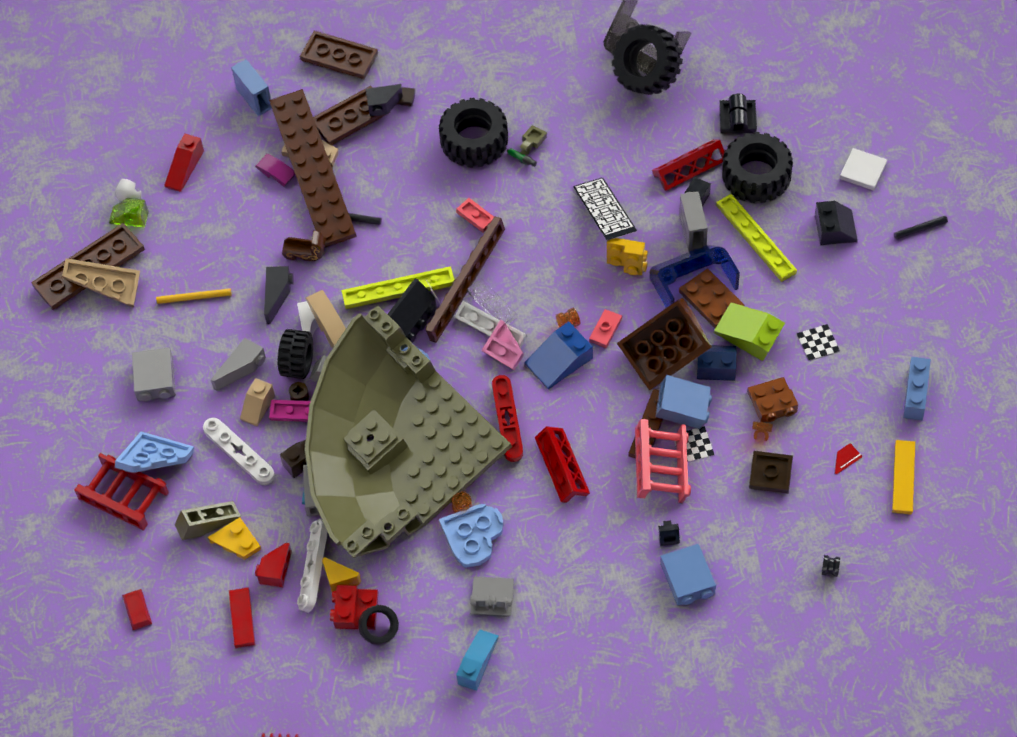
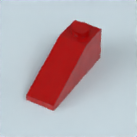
(184, 161)

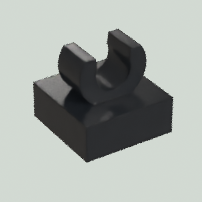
(668, 533)

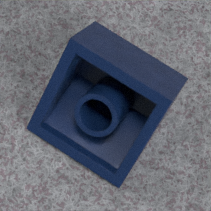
(717, 363)

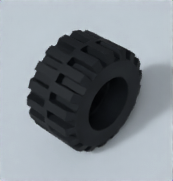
(295, 353)

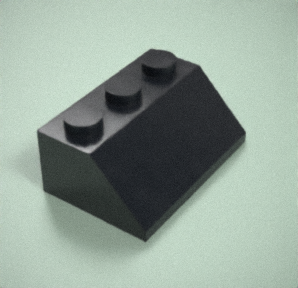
(413, 309)

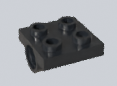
(737, 115)

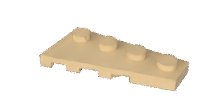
(107, 280)

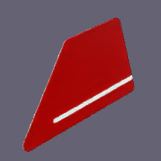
(846, 457)

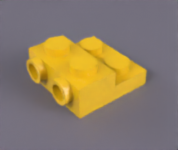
(627, 254)

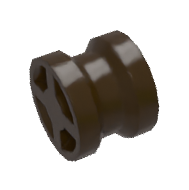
(302, 390)

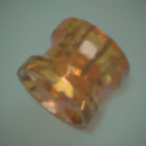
(460, 499)

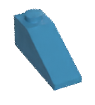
(476, 660)

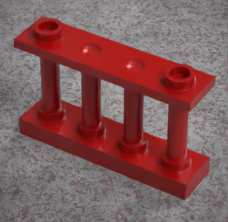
(120, 509)

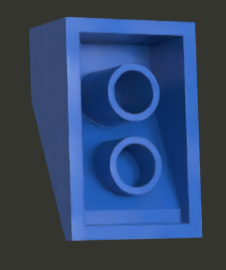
(560, 355)

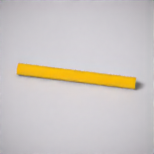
(193, 296)

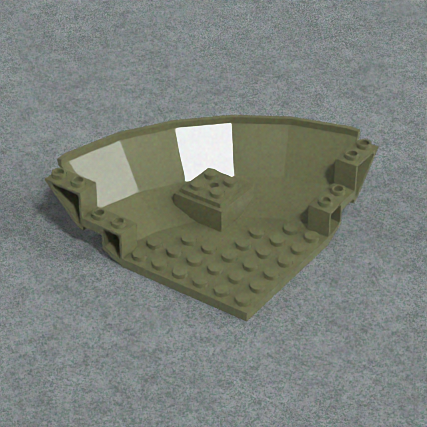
(422, 446)

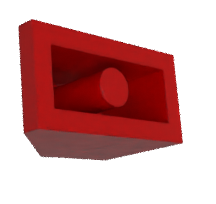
(274, 566)

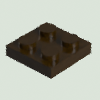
(771, 472)

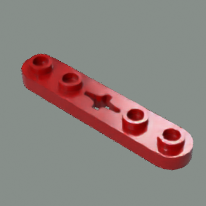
(505, 402)

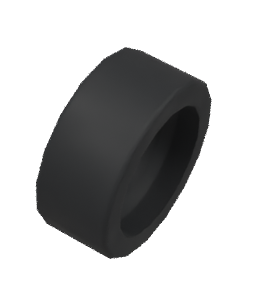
(362, 624)

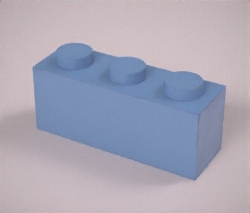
(916, 388)

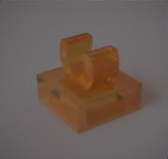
(762, 427)

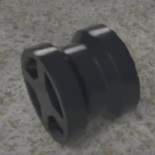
(831, 565)

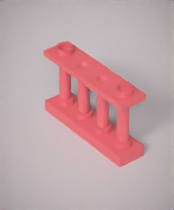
(645, 467)

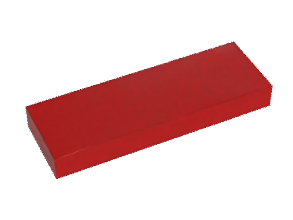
(242, 617)

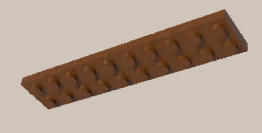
(312, 167)

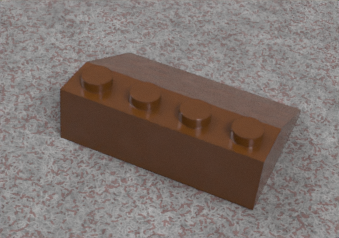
(665, 343)

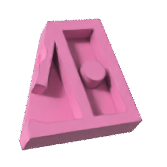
(503, 346)

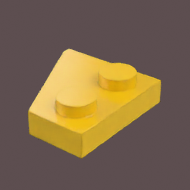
(236, 539)

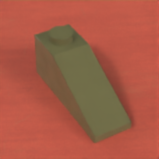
(205, 519)

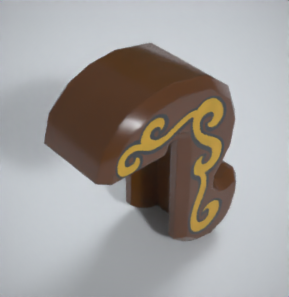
(304, 248)

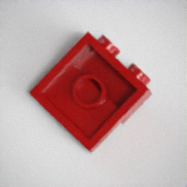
(350, 604)

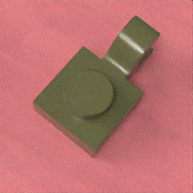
(532, 138)

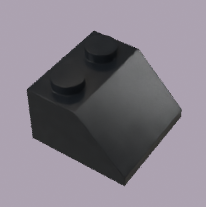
(834, 223)

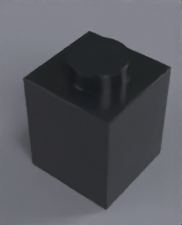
(700, 186)

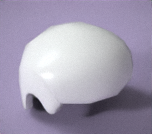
(126, 189)

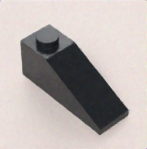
(276, 290)

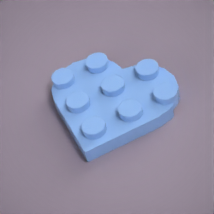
(471, 533)

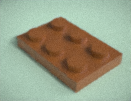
(708, 296)

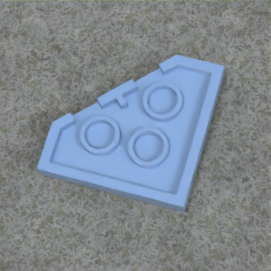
(152, 452)

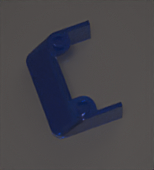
(668, 271)

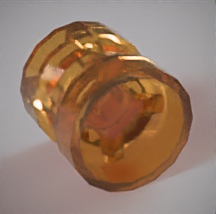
(571, 316)

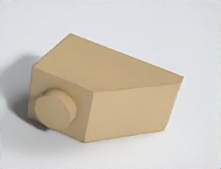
(257, 402)

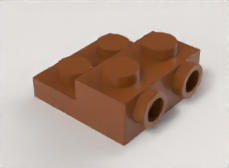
(773, 400)

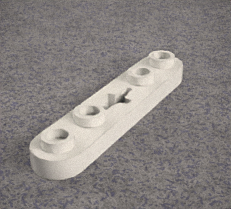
(250, 462)
(313, 566)

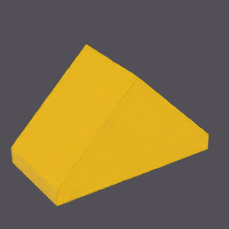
(339, 574)

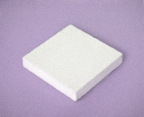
(863, 169)

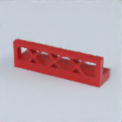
(685, 159)
(558, 463)

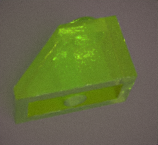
(130, 212)

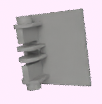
(492, 596)

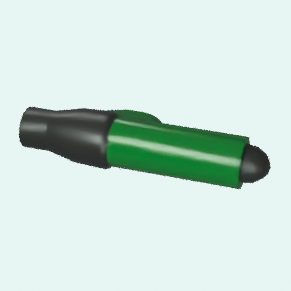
(523, 158)

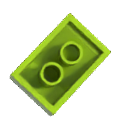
(749, 329)

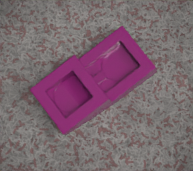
(276, 169)

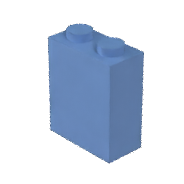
(251, 87)
(683, 402)
(688, 575)

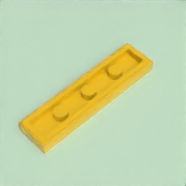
(903, 477)

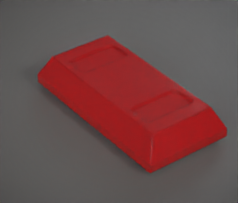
(137, 609)

